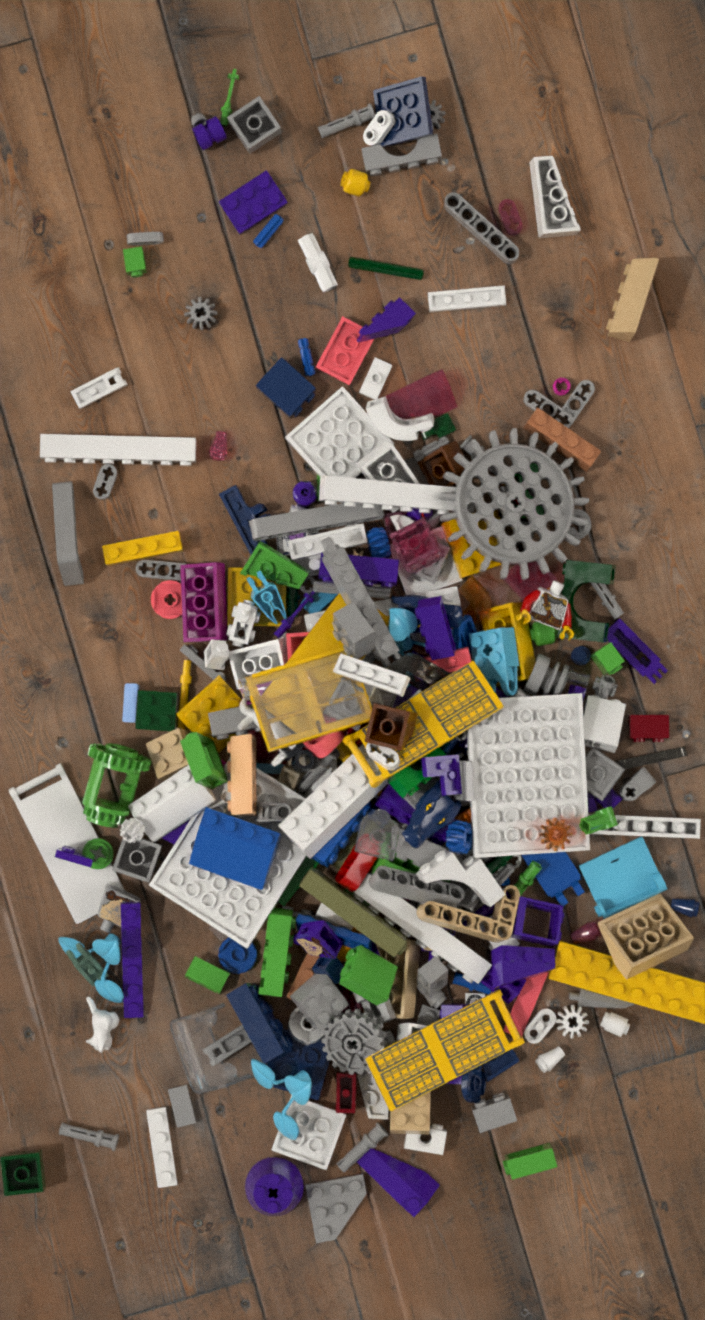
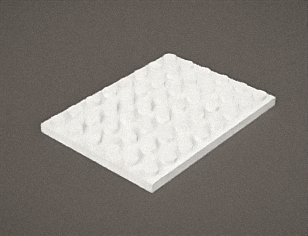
(528, 771)
(220, 901)

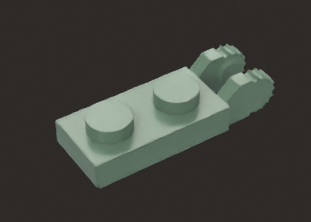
(86, 964)

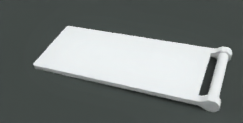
(58, 820)

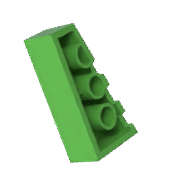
(276, 952)

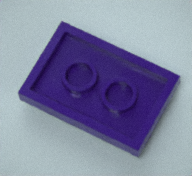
(253, 202)

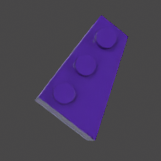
(519, 963)

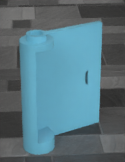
(624, 881)

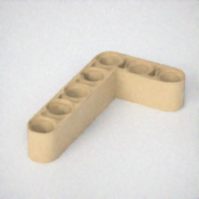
(474, 920)

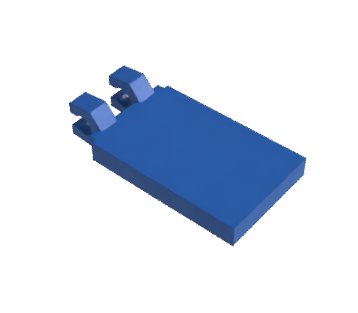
(556, 874)

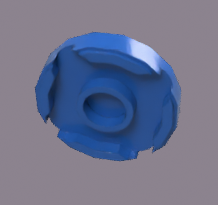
(236, 957)

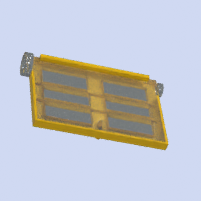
(305, 700)

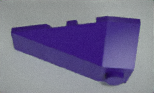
(405, 1183)

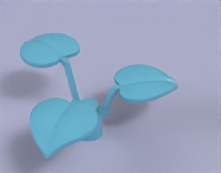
(400, 626)
(108, 950)
(297, 1085)

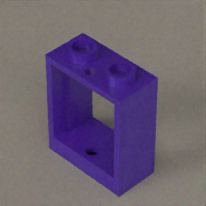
(556, 919)

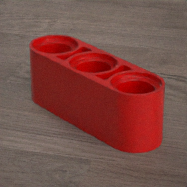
(354, 870)

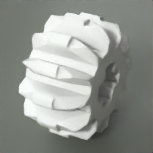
(565, 1024)

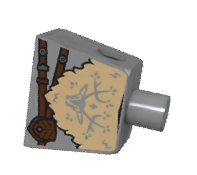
(111, 908)

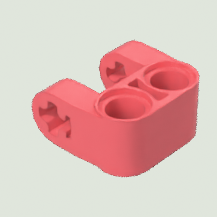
(324, 745)

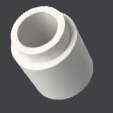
(615, 1024)

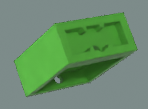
(203, 760)
(529, 1161)

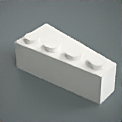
(551, 203)

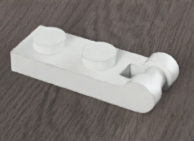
(98, 388)

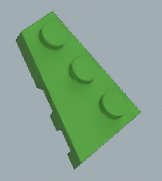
(275, 567)

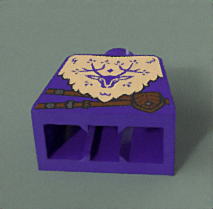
(318, 939)

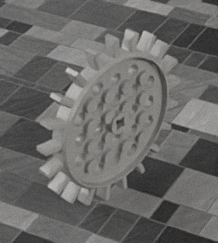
(521, 458)

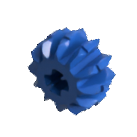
(378, 543)
(459, 837)

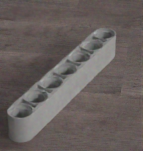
(312, 520)

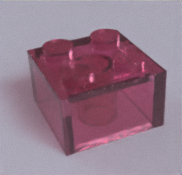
(416, 545)
(525, 587)

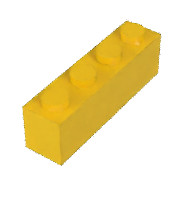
(142, 548)

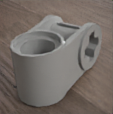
(639, 782)
(270, 812)

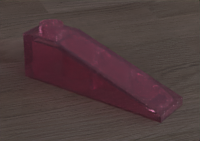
(423, 397)

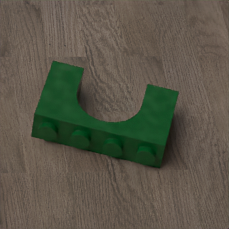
(577, 574)

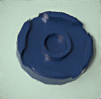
(473, 1085)

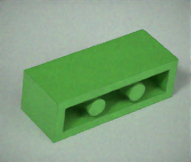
(607, 659)

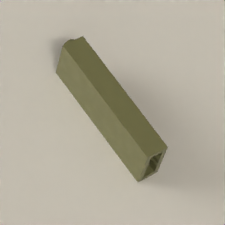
(354, 911)

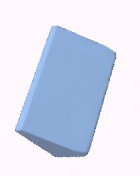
(130, 702)

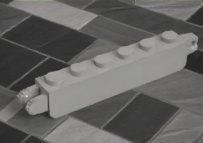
(353, 590)

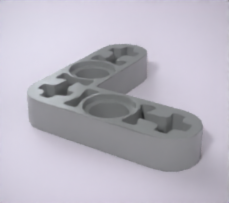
(565, 410)

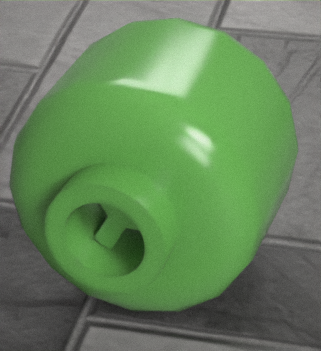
(543, 634)

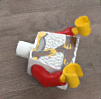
(548, 608)

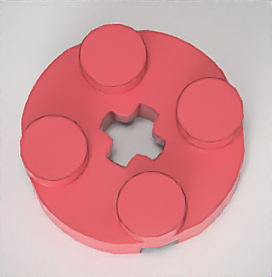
(158, 599)

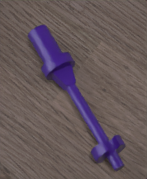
(286, 624)

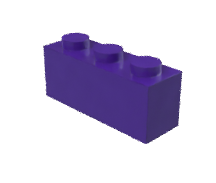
(435, 628)

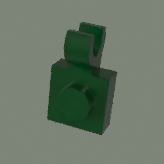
(442, 427)

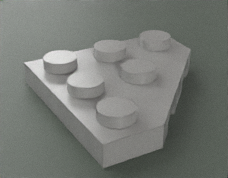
(333, 1204)

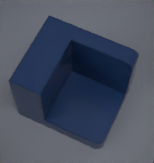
(329, 966)

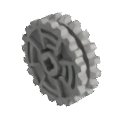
(340, 1037)

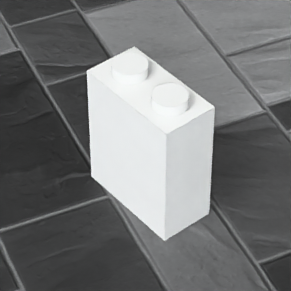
(602, 722)

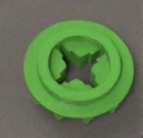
(107, 851)

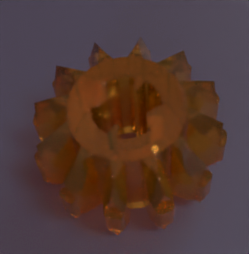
(552, 842)

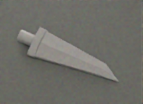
(592, 999)

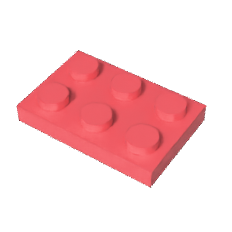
(343, 352)

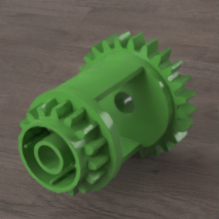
(120, 759)

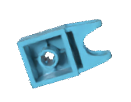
(496, 657)

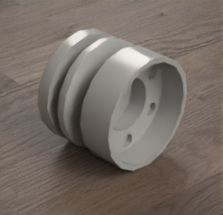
(546, 678)

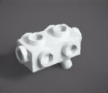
(245, 616)

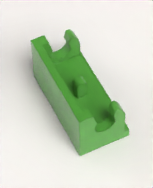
(207, 975)

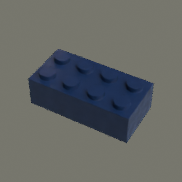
(260, 1023)

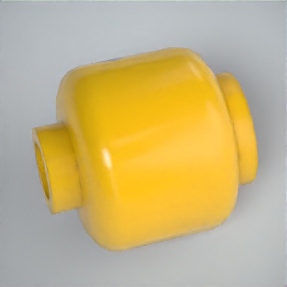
(355, 182)

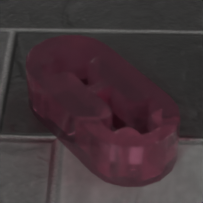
(506, 219)

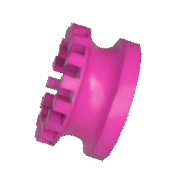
(563, 392)

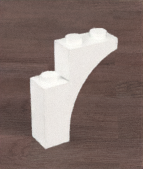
(471, 872)

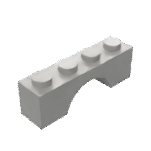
(378, 160)

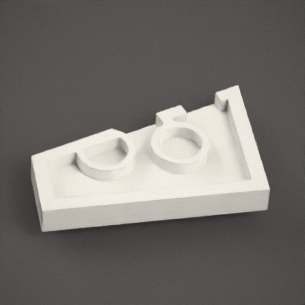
(372, 1097)

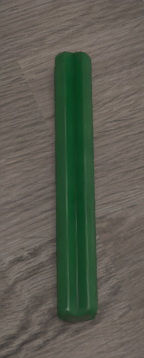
(385, 268)

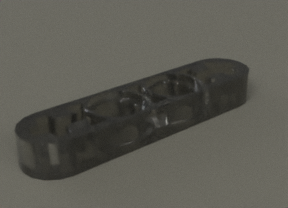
(653, 758)

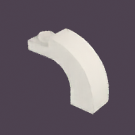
(394, 426)

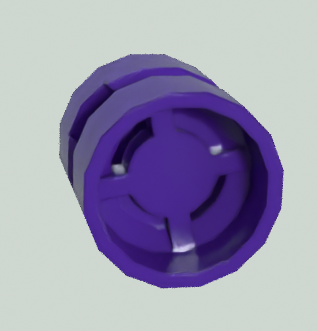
(209, 133)

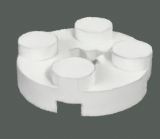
(300, 1033)

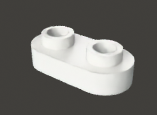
(379, 128)
(540, 1026)

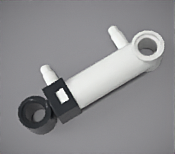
(286, 753)

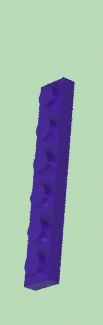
(132, 959)

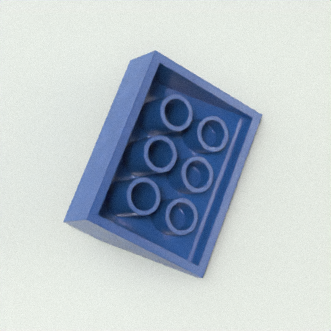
(234, 848)

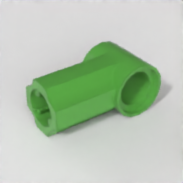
(600, 820)

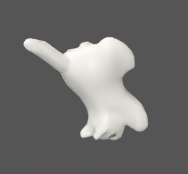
(102, 1024)

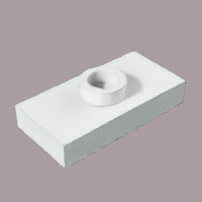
(375, 379)

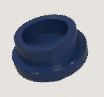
(580, 655)

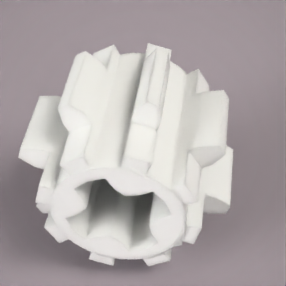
(132, 830)

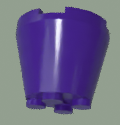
(274, 1173)

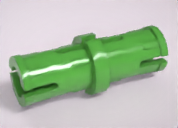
(526, 878)

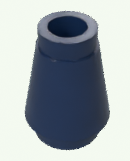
(686, 906)

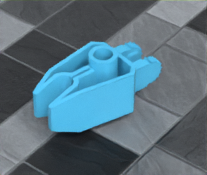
(265, 595)

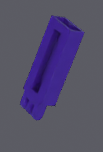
(629, 646)

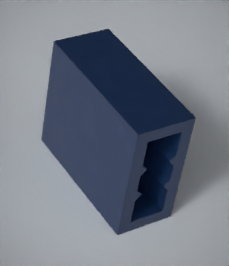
(286, 388)

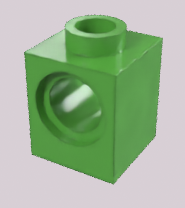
(134, 261)

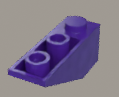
(391, 321)

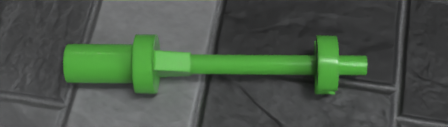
(226, 109)

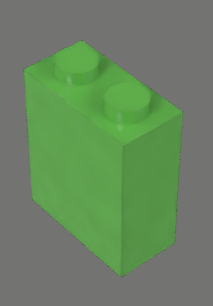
(368, 975)

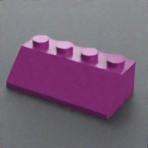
(204, 602)

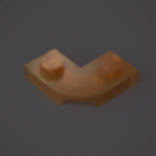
(479, 599)

